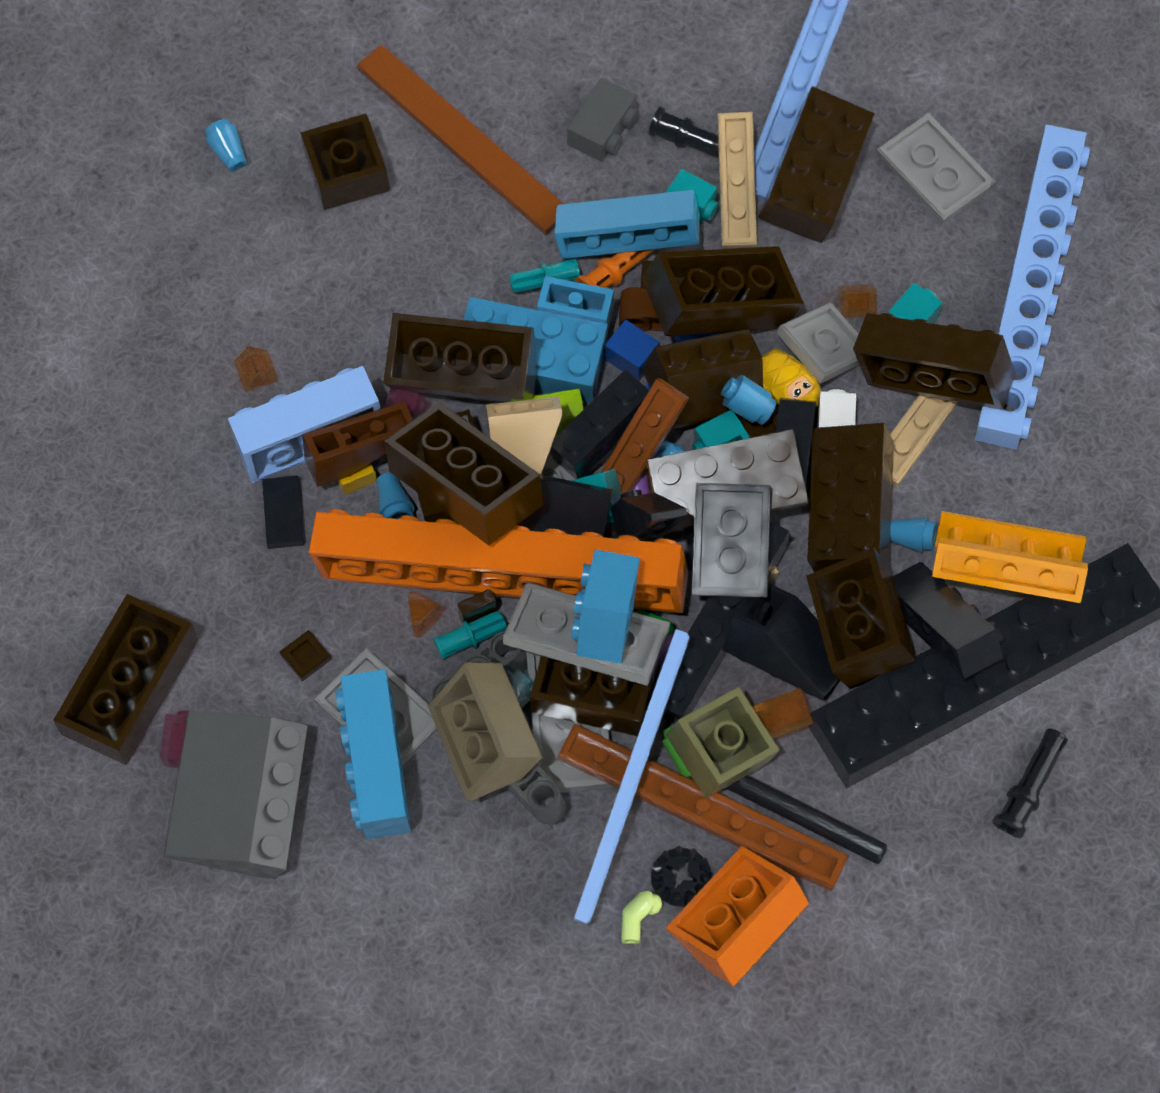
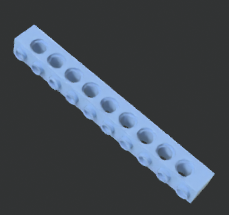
(1061, 148)

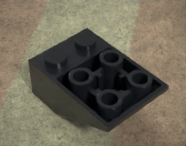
(782, 640)

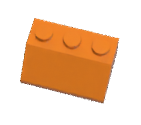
(738, 915)

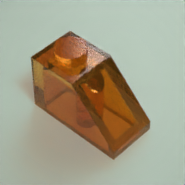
(784, 713)

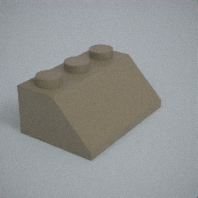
(484, 729)

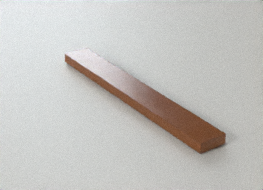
(461, 138)
(715, 815)

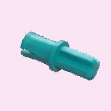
(535, 277)
(470, 634)

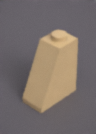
(525, 428)

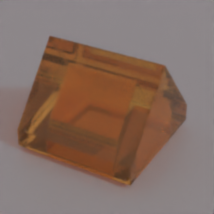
(857, 300)
(255, 368)
(423, 613)

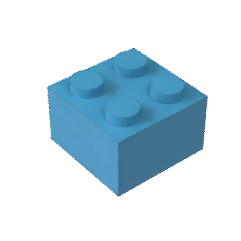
(605, 606)

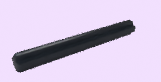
(810, 818)

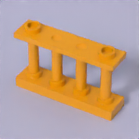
(1010, 557)

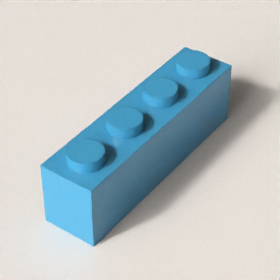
(627, 224)

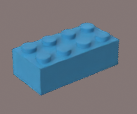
(566, 347)
(375, 754)

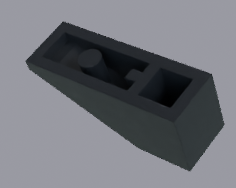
(645, 515)

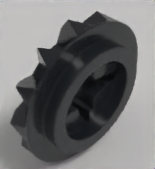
(664, 881)

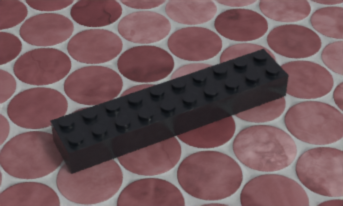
(930, 698)

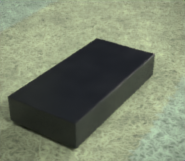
(283, 512)

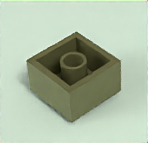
(722, 742)

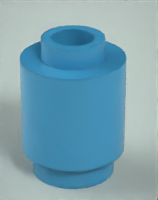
(748, 399)

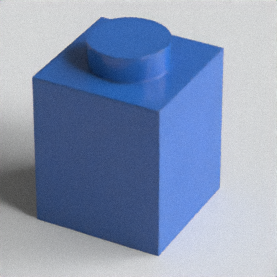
(629, 349)

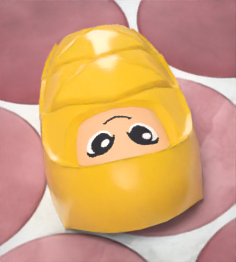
(788, 378)

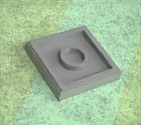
(821, 342)

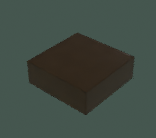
(477, 606)
(305, 655)

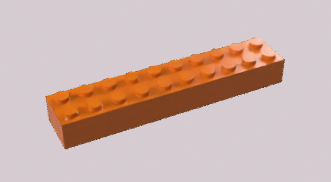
(455, 560)

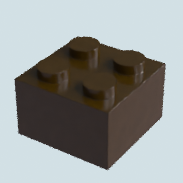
(345, 161)

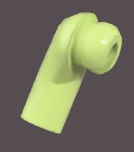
(636, 910)

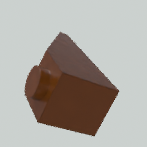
(351, 444)

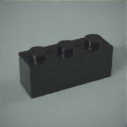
(598, 426)

